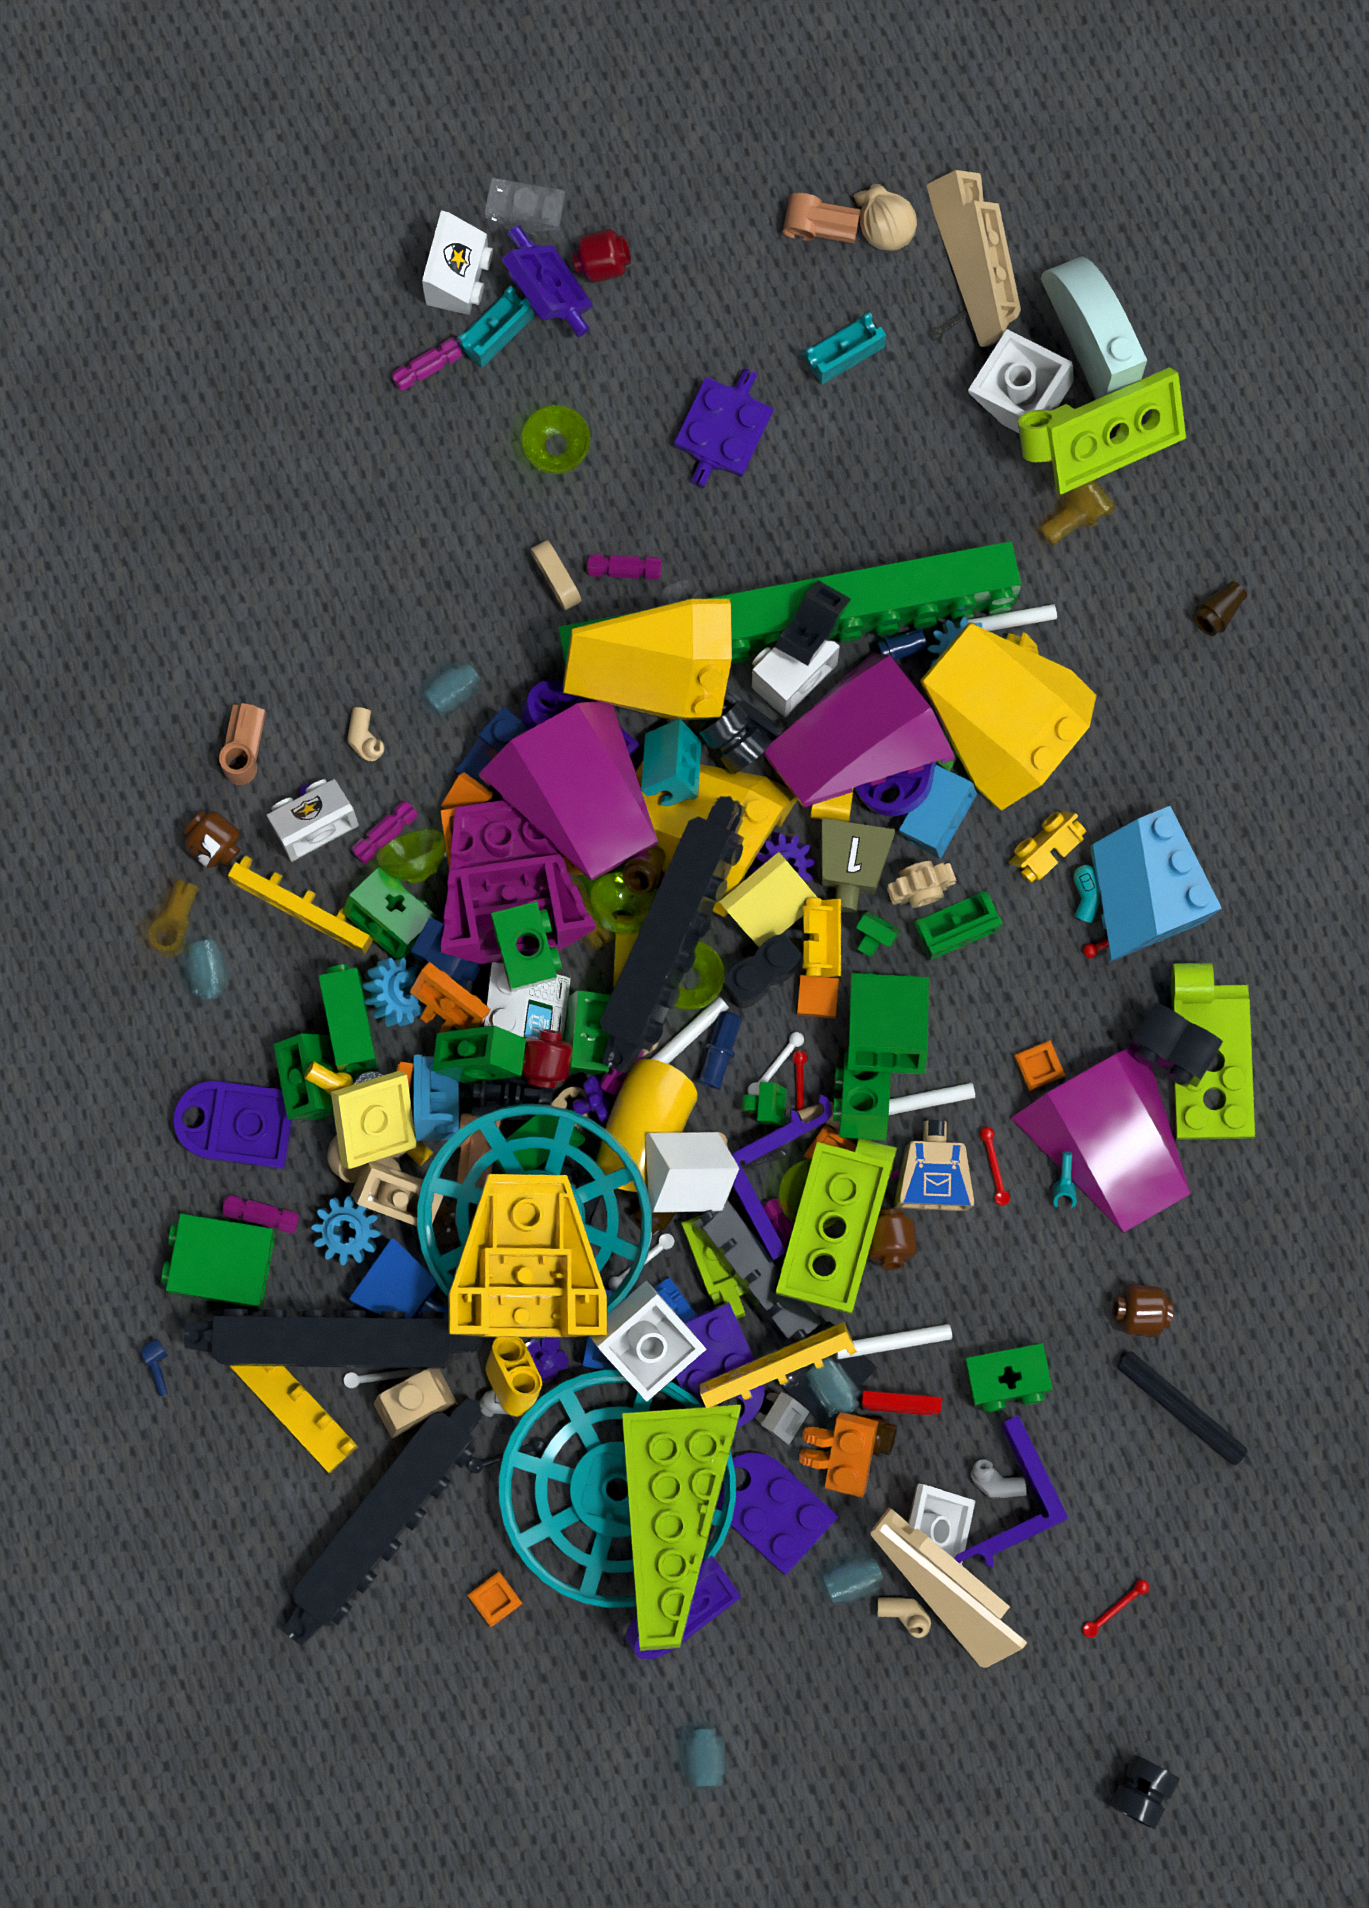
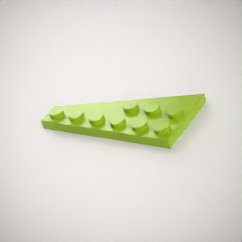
(673, 1492)

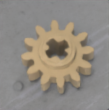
(921, 884)

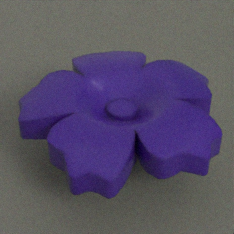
(547, 1358)

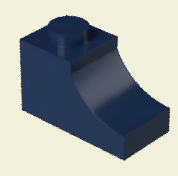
(490, 742)
(428, 950)

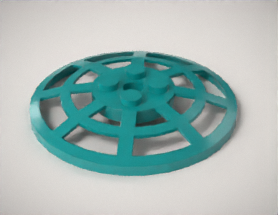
(559, 1148)
(588, 1488)

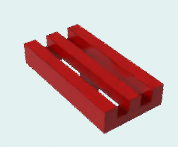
(901, 1403)

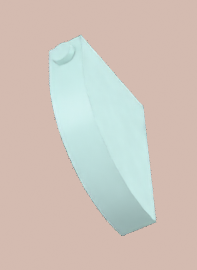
(1095, 326)

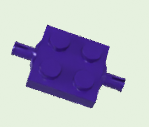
(546, 282)
(723, 427)

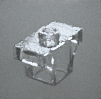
(525, 205)

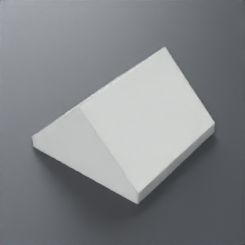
(688, 1171)
(942, 1517)

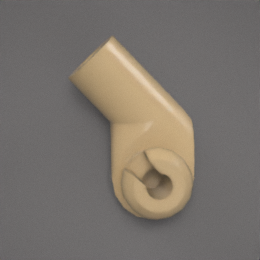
(909, 1613)

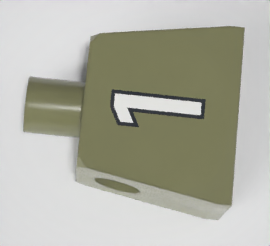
(853, 859)

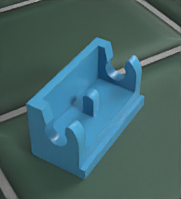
(941, 813)
(434, 1102)

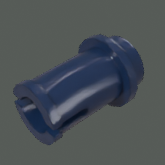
(903, 645)

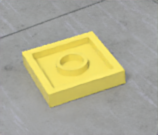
(768, 900)
(373, 1119)

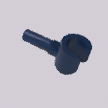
(152, 1354)

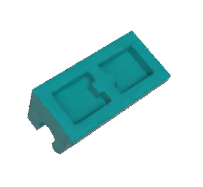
(495, 327)
(844, 348)
(671, 763)

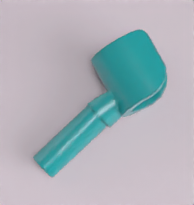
(1065, 1185)

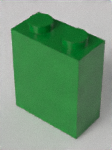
(348, 1020)
(888, 1023)
(219, 1261)

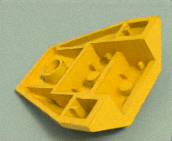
(656, 660)
(1006, 712)
(764, 803)
(527, 1264)

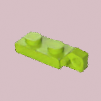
(716, 1277)

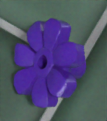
(593, 1100)

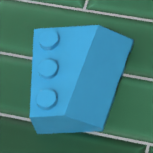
(1149, 883)

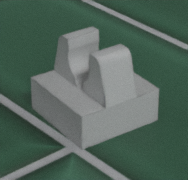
(784, 1417)

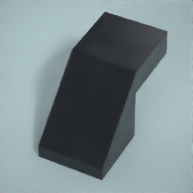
(813, 623)

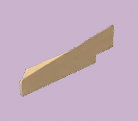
(977, 252)
(950, 1590)

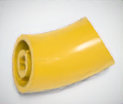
(649, 1101)

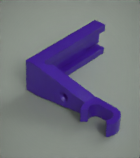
(756, 1150)
(1041, 1488)

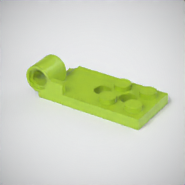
(1081, 439)
(1226, 1014)
(841, 1187)

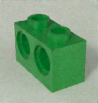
(863, 1103)

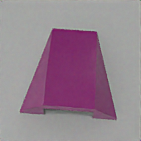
(859, 734)
(577, 787)
(499, 866)
(1116, 1138)

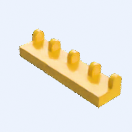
(297, 907)
(777, 1365)
(299, 1413)

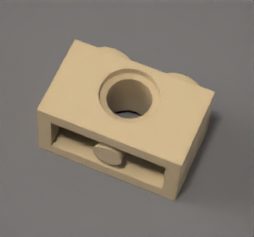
(390, 1192)

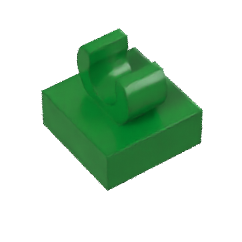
(877, 932)
(769, 1104)

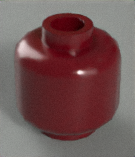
(602, 255)
(546, 1059)

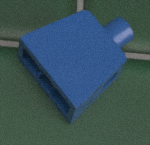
(397, 1284)

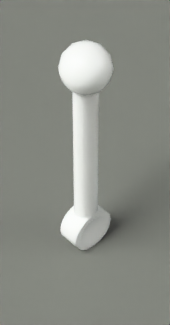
(795, 1040)
(666, 1242)
(352, 1380)

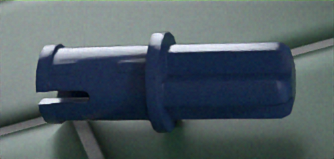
(720, 1050)

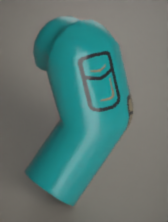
(1090, 898)

